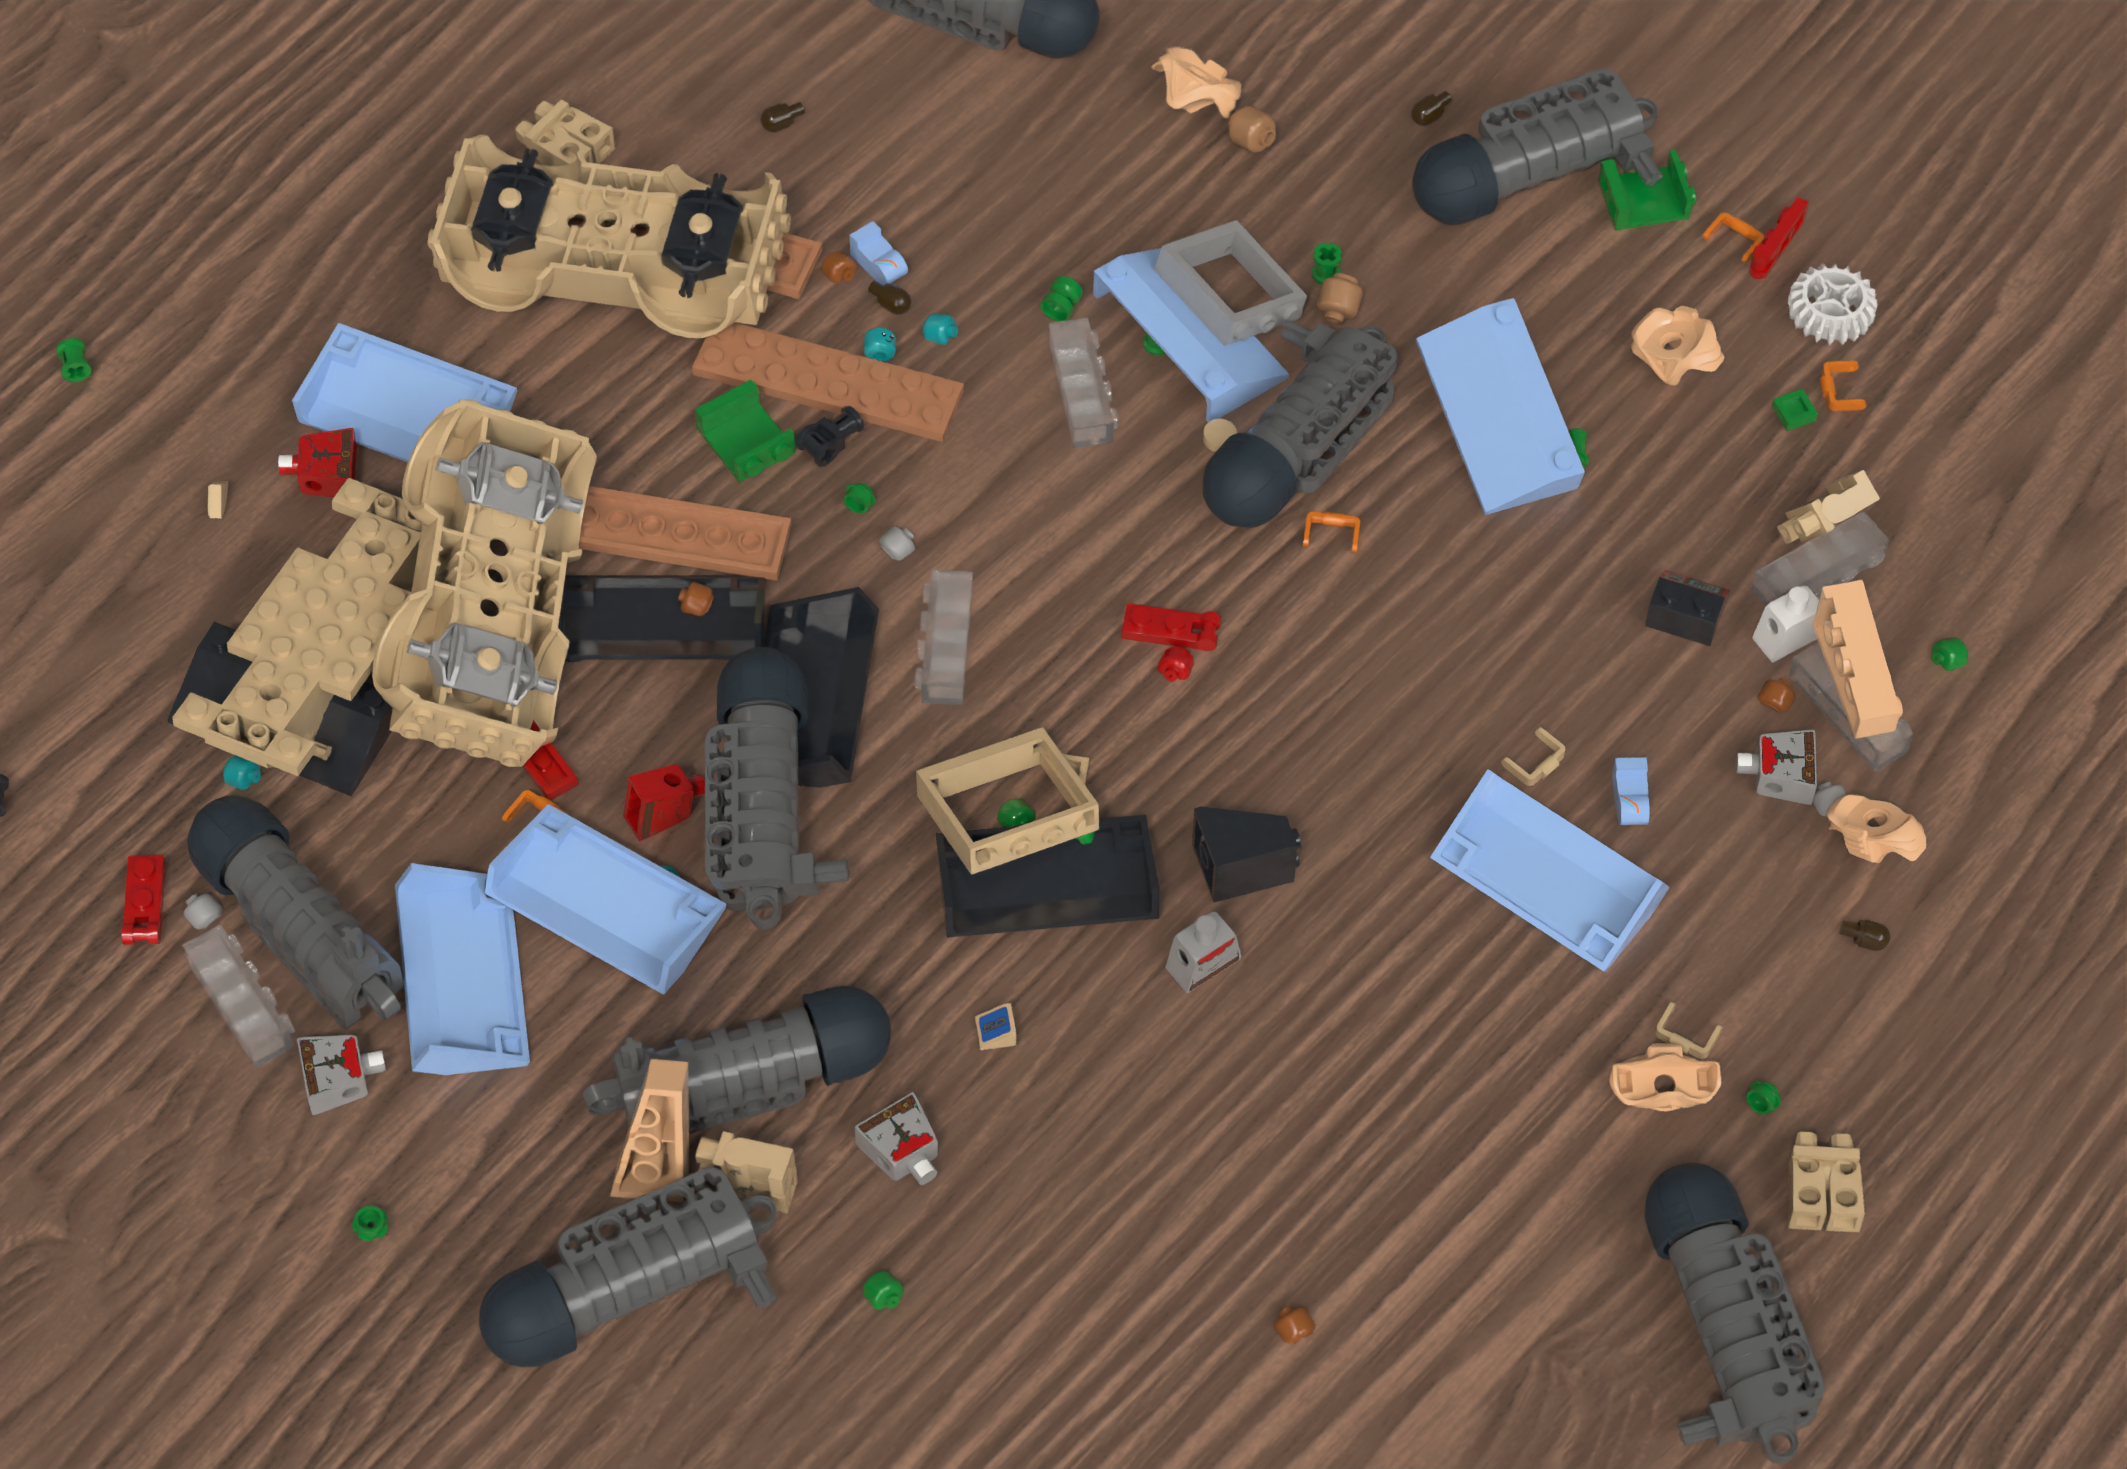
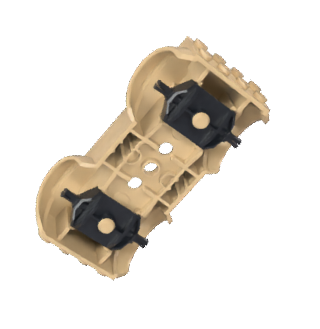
(694, 273)

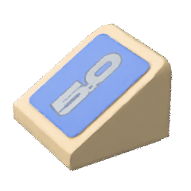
(996, 1028)

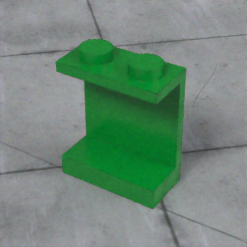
(1637, 204)
(743, 432)

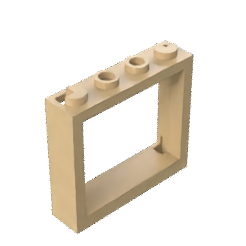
(994, 763)

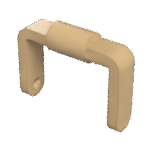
(1543, 768)
(1687, 1045)

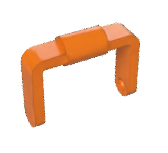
(1740, 227)
(1828, 386)
(1332, 519)
(539, 802)

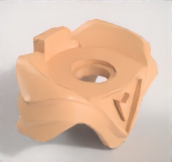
(1196, 84)
(1688, 334)
(1896, 833)
(1693, 1079)

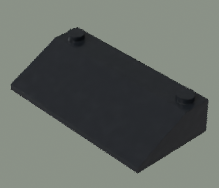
(643, 619)
(833, 647)
(351, 728)
(1055, 886)

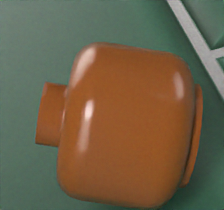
(839, 267)
(696, 599)
(1777, 695)
(1294, 1324)

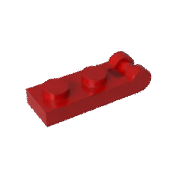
(1778, 239)
(1171, 627)
(549, 770)
(144, 899)

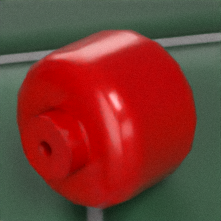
(1176, 664)

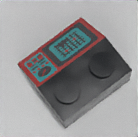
(1686, 607)

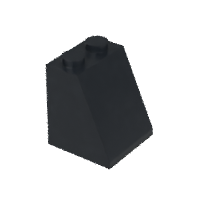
(1243, 851)

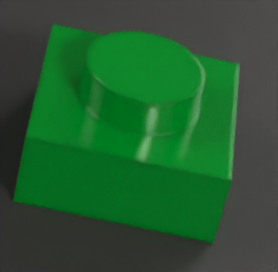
(1794, 410)

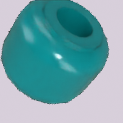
(940, 328)
(879, 344)
(241, 772)

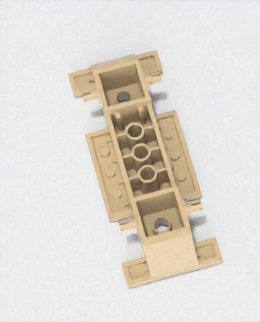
(312, 636)

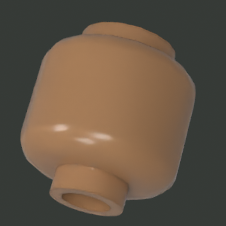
(1252, 129)
(1339, 298)

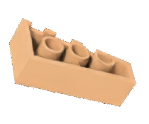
(1856, 659)
(658, 1134)

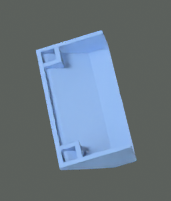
(1222, 373)
(386, 391)
(1500, 408)
(1549, 871)
(603, 898)
(459, 973)

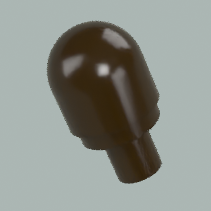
(1430, 108)
(780, 116)
(891, 297)
(1867, 934)

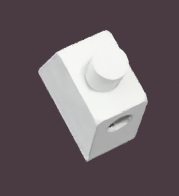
(1787, 623)

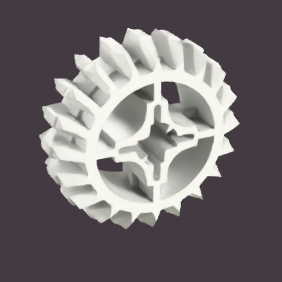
(1834, 294)

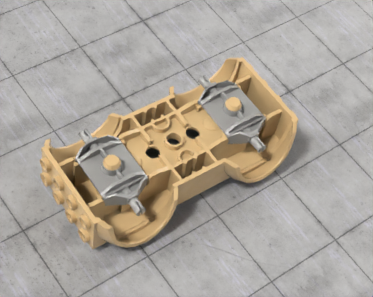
(442, 660)

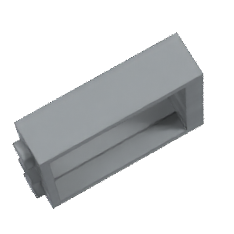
(1176, 269)

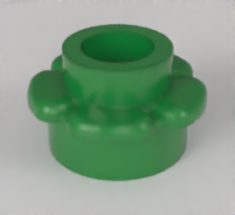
(859, 498)
(1763, 1097)
(367, 1215)

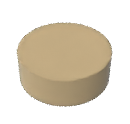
(1217, 432)

